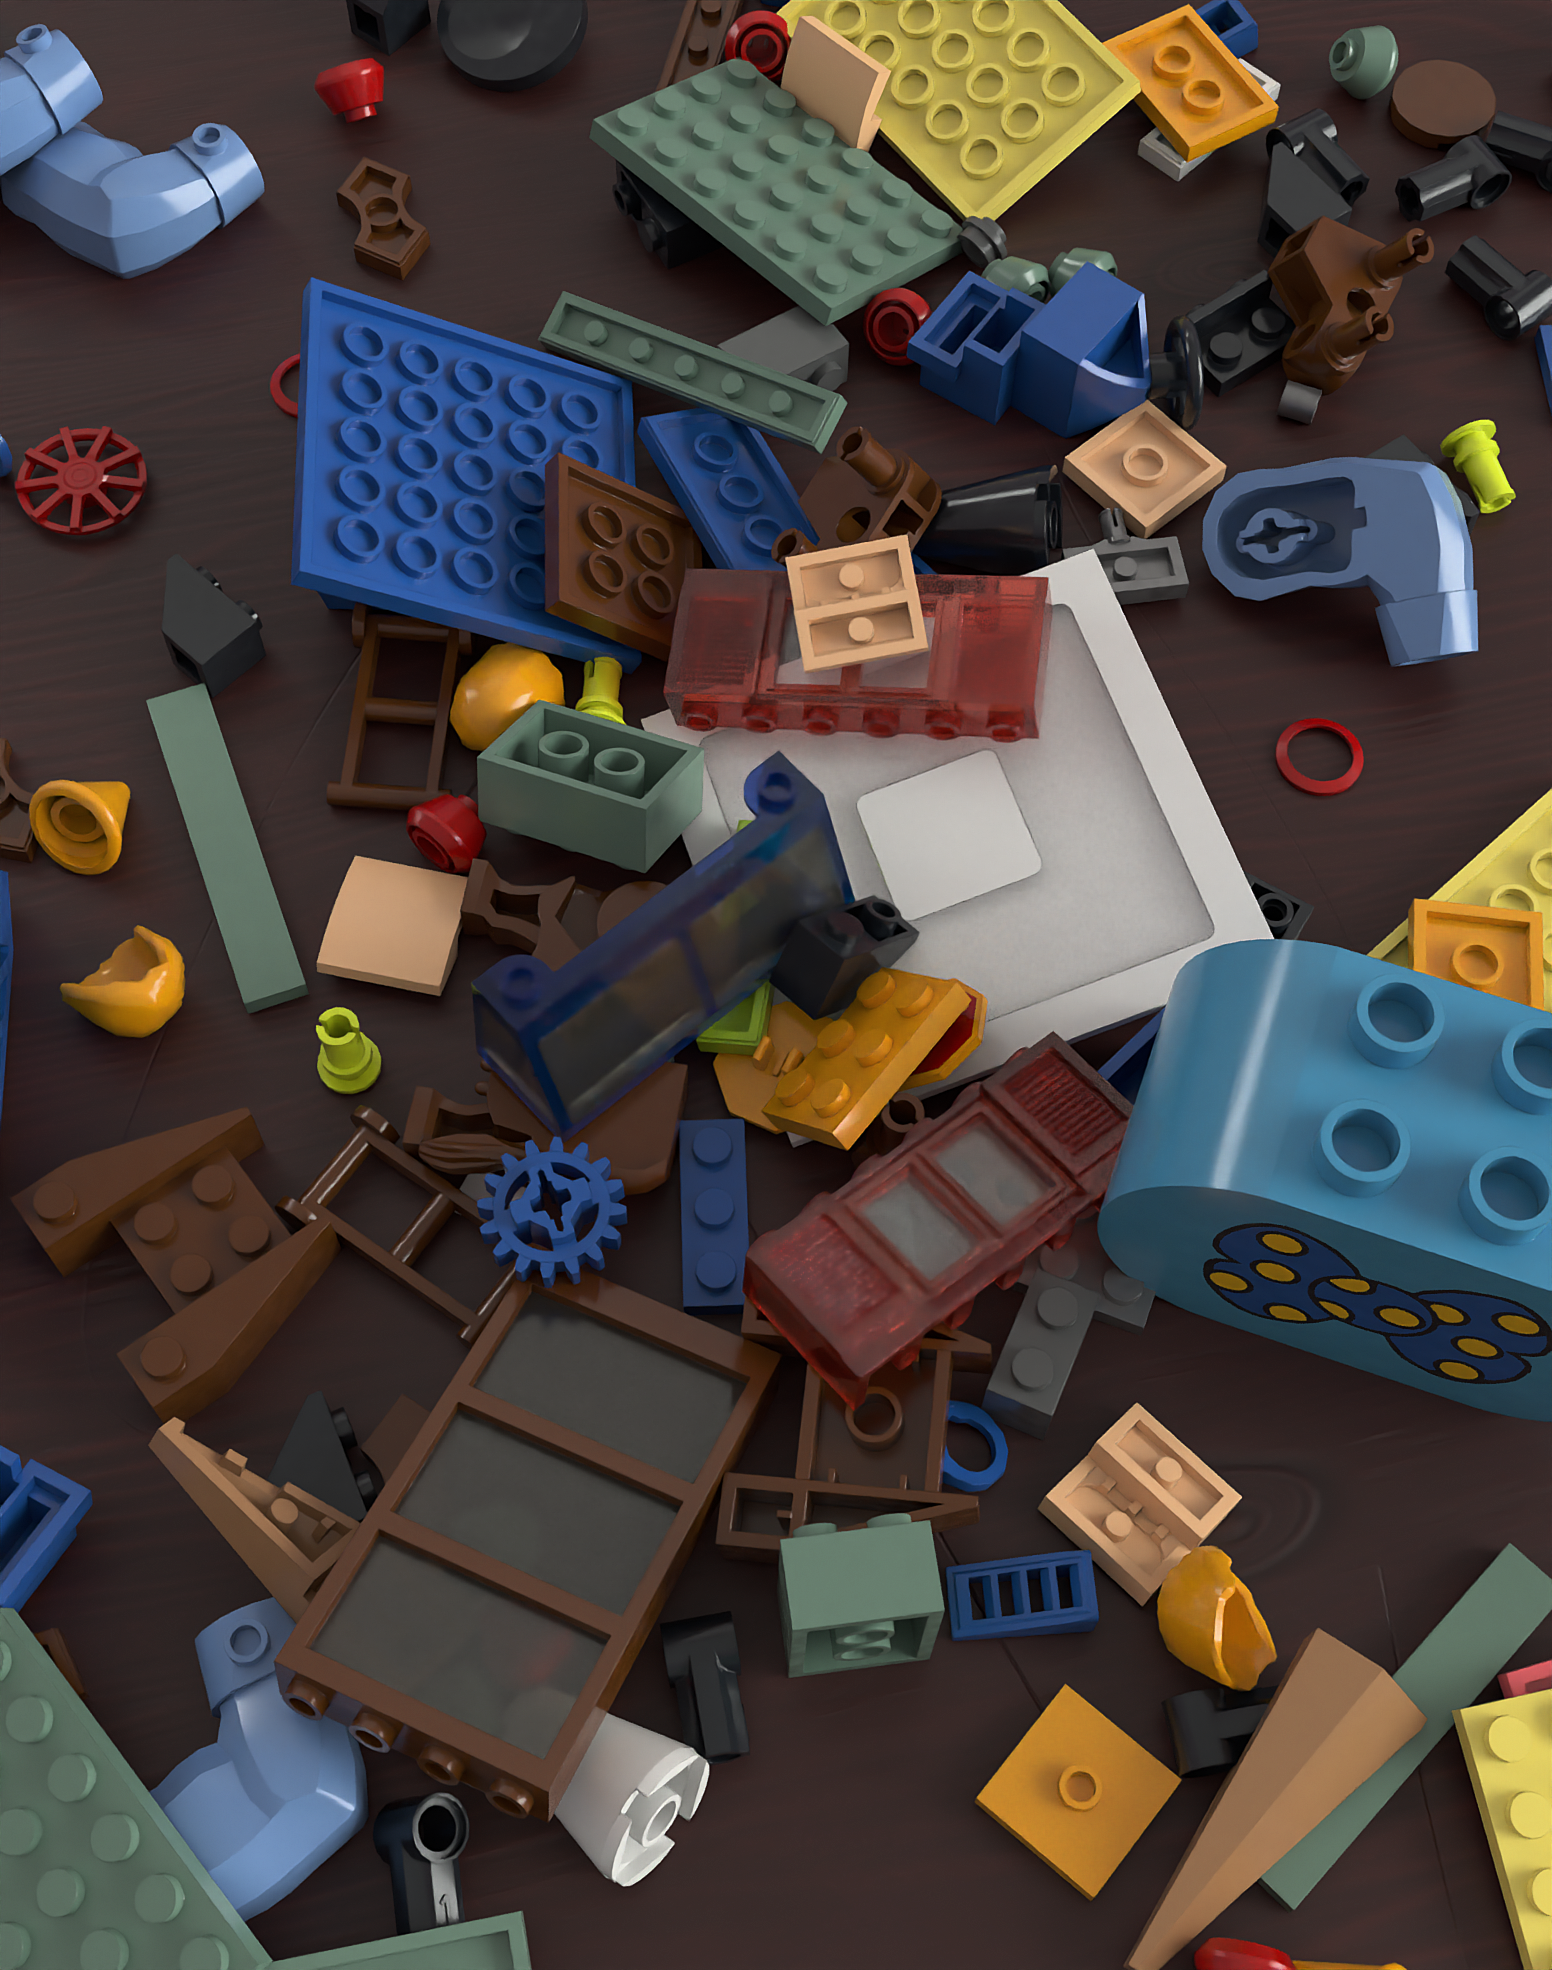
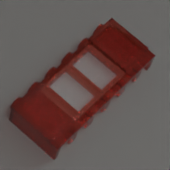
(742, 662)
(941, 1216)

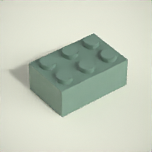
(590, 785)
(858, 1595)

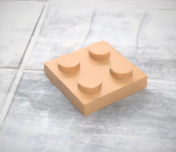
(1144, 469)

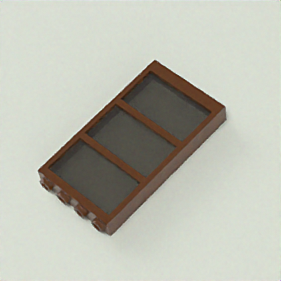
(530, 1538)

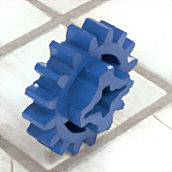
(529, 1223)

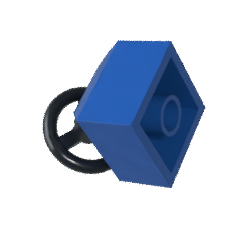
(1092, 361)

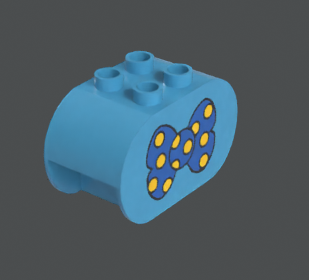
(1349, 1168)

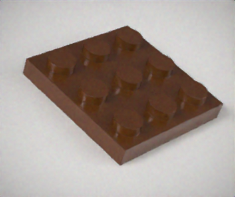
(614, 556)

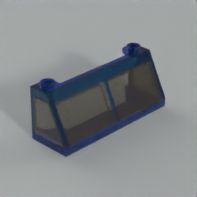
(669, 968)

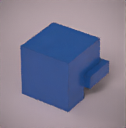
(973, 345)
(35, 1524)

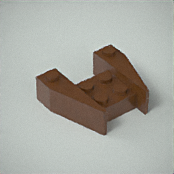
(200, 1241)
(856, 1460)

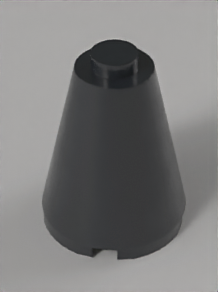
(998, 523)

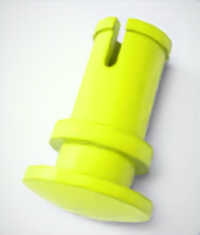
(1478, 459)
(602, 689)
(346, 1057)

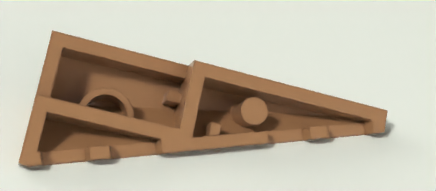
(277, 1531)
(1312, 1749)

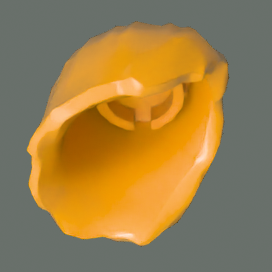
(501, 691)
(133, 988)
(1213, 1620)

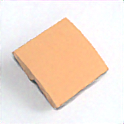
(834, 81)
(856, 604)
(394, 926)
(1139, 1503)

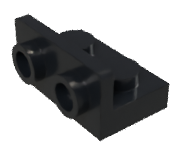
(1240, 333)

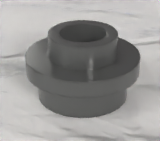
(982, 241)

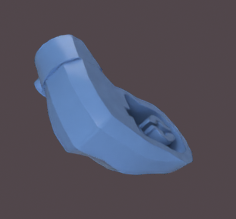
(42, 93)
(131, 208)
(1354, 528)
(275, 1784)

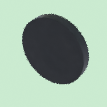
(511, 41)

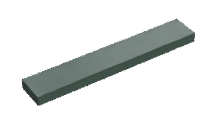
(693, 372)
(227, 849)
(1438, 1678)

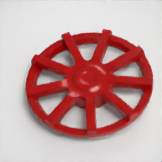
(81, 480)

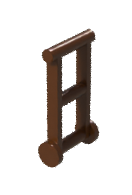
(367, 634)
(379, 1137)

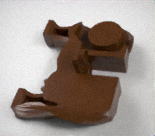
(635, 1132)

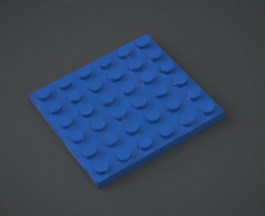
(431, 467)

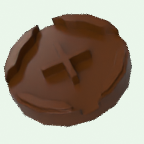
(1441, 103)

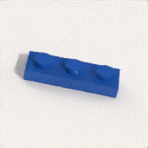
(713, 1215)

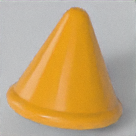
(80, 823)

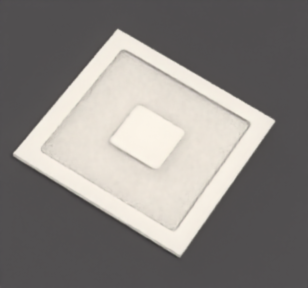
(1035, 869)

